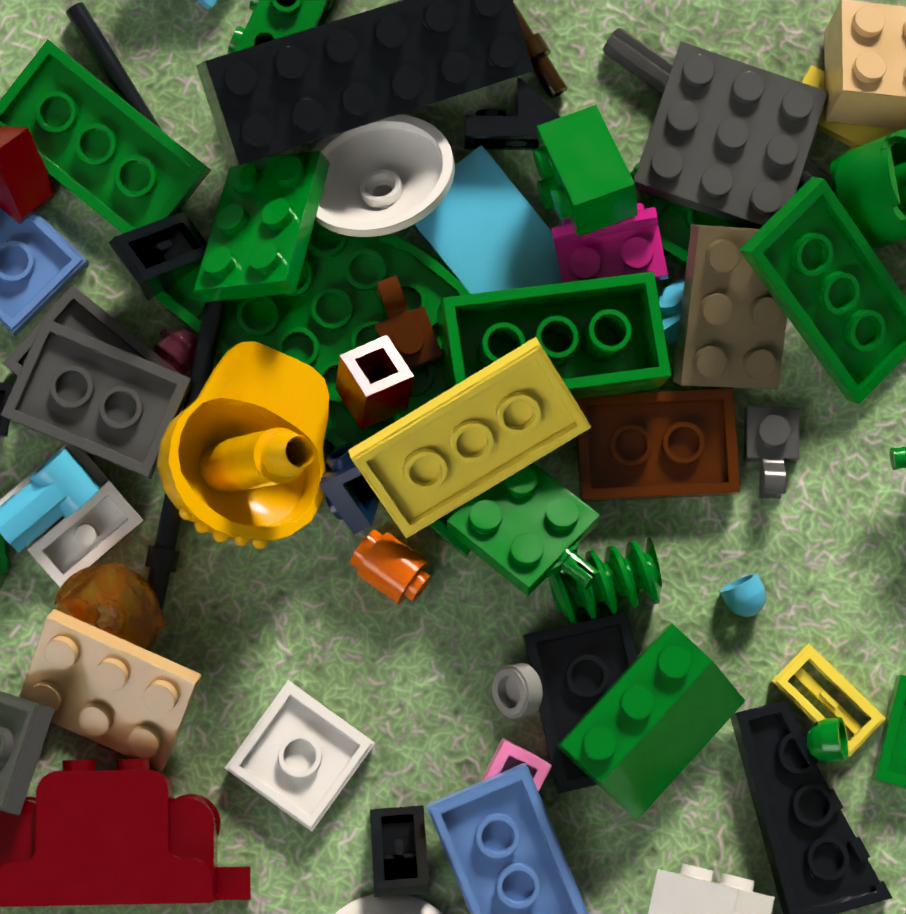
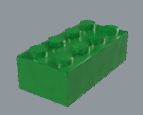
(596, 332)

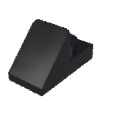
(502, 132)

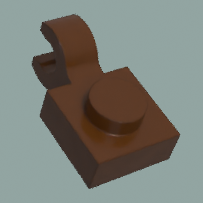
(407, 330)

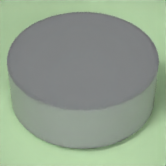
(517, 690)

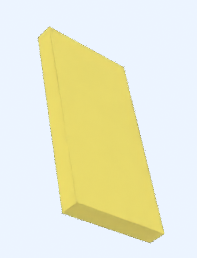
(470, 438)

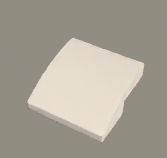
(88, 532)

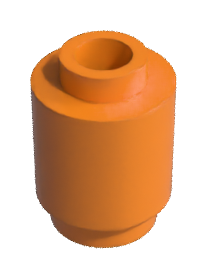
(391, 567)

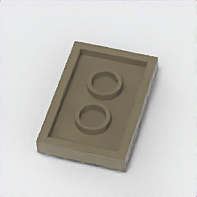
(728, 317)

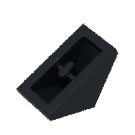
(160, 252)
(399, 851)

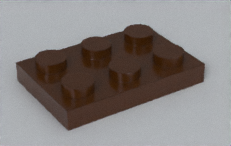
(658, 445)

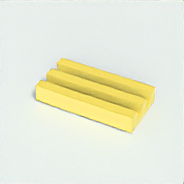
(795, 669)

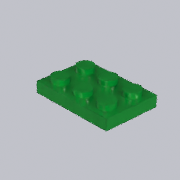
(262, 227)

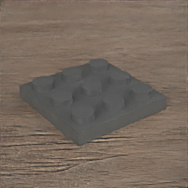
(728, 137)

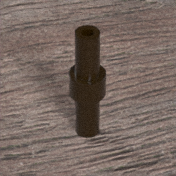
(540, 61)

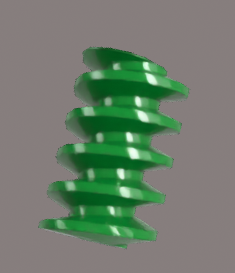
(617, 579)

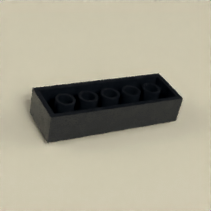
(359, 72)

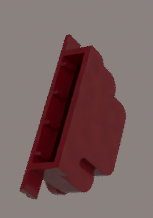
(114, 842)

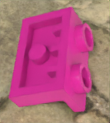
(612, 251)

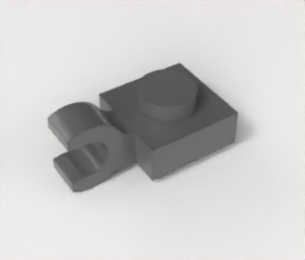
(772, 440)

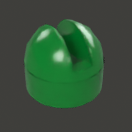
(828, 740)

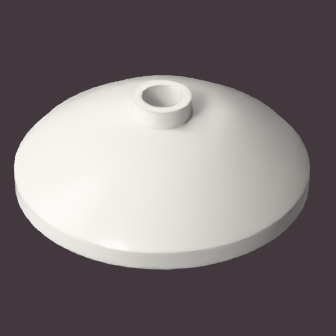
(384, 176)

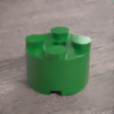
(873, 187)

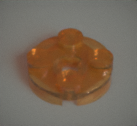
(117, 587)

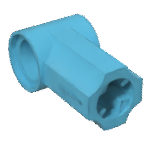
(54, 491)

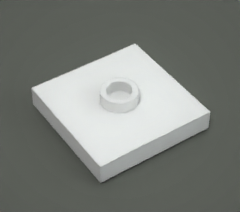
(300, 755)

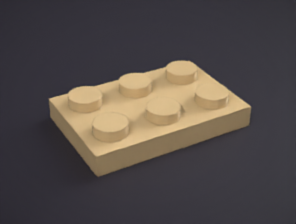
(110, 689)

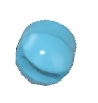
(745, 595)

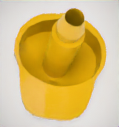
(249, 448)

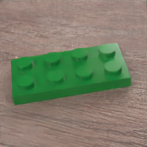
(100, 142)
(832, 288)

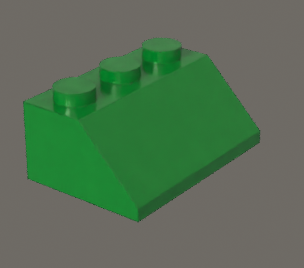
(652, 721)

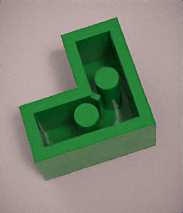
(583, 172)

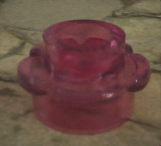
(177, 349)

